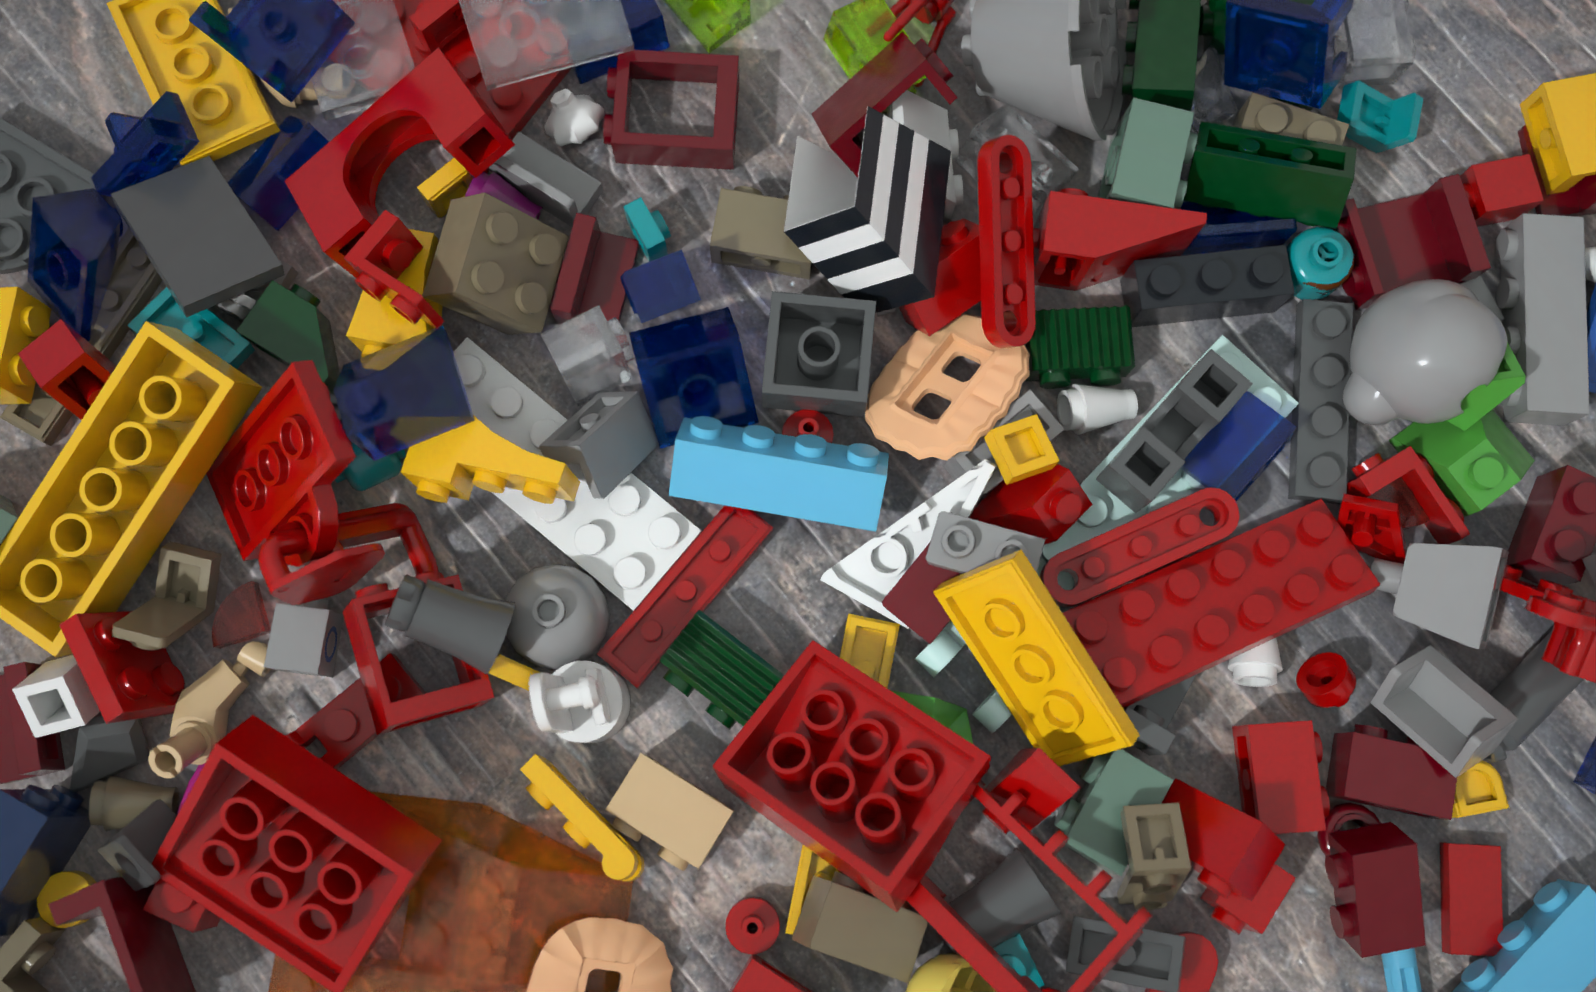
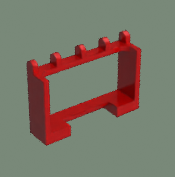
(930, 904)

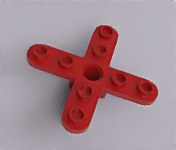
(1574, 617)

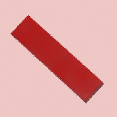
(684, 590)

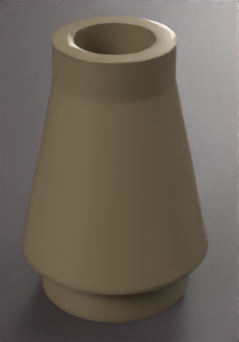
(121, 800)

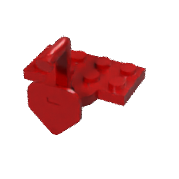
(281, 499)

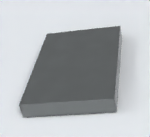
(197, 235)

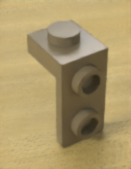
(182, 598)

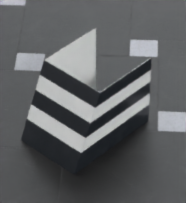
(875, 231)

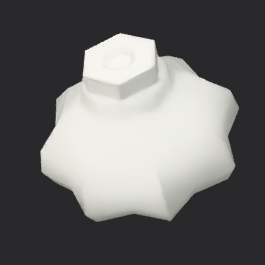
(573, 117)

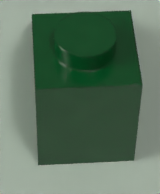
(292, 330)

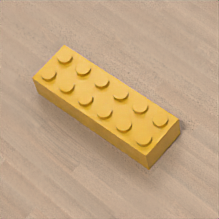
(119, 483)

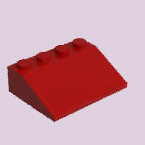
(853, 773)
(293, 853)

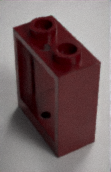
(667, 149)

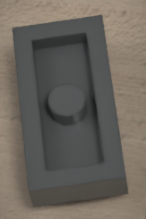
(1150, 963)

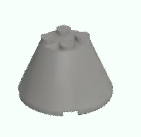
(1051, 60)

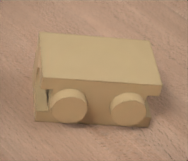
(668, 812)

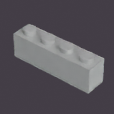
(1545, 317)

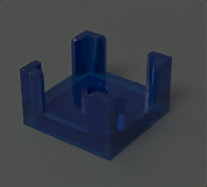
(278, 38)
(1285, 48)

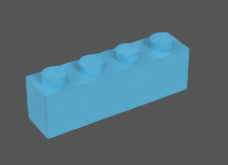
(779, 473)
(1545, 949)

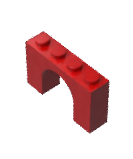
(342, 179)

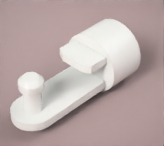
(580, 701)

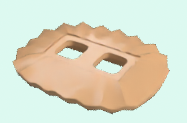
(974, 403)
(605, 946)

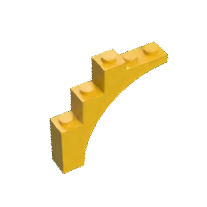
(468, 454)

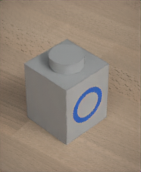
(304, 639)

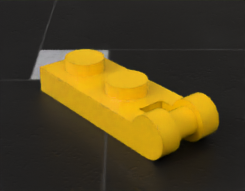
(584, 822)

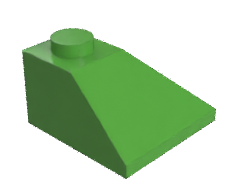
(1469, 464)

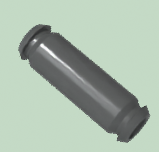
(1531, 695)

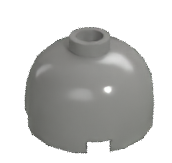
(557, 616)

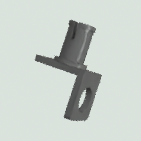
(137, 844)

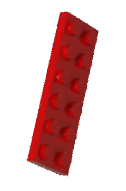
(1221, 602)

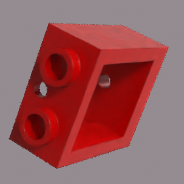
(387, 716)

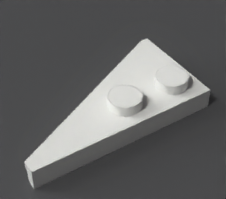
(882, 561)

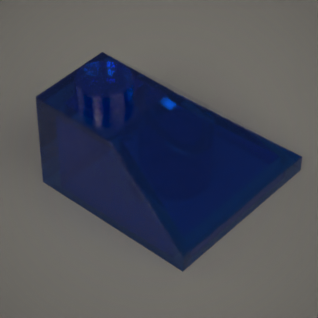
(73, 254)
(402, 395)

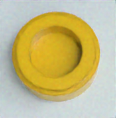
(58, 887)

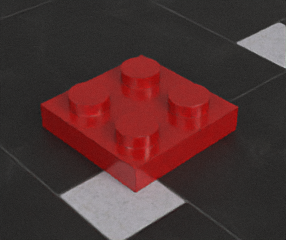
(121, 677)

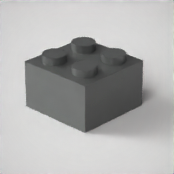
(818, 354)

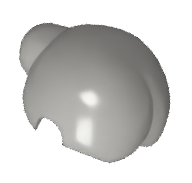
(1421, 353)

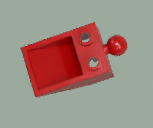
(1097, 239)

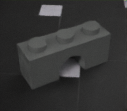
(1173, 431)

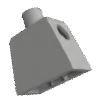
(1446, 589)

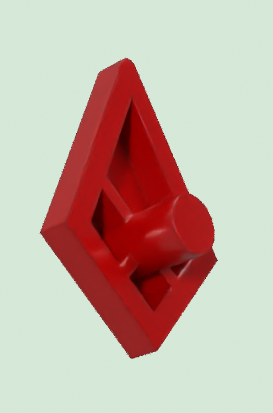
(1373, 527)

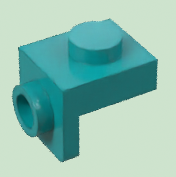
(1377, 119)

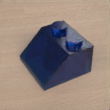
(693, 372)

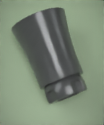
(451, 620)
(1005, 901)

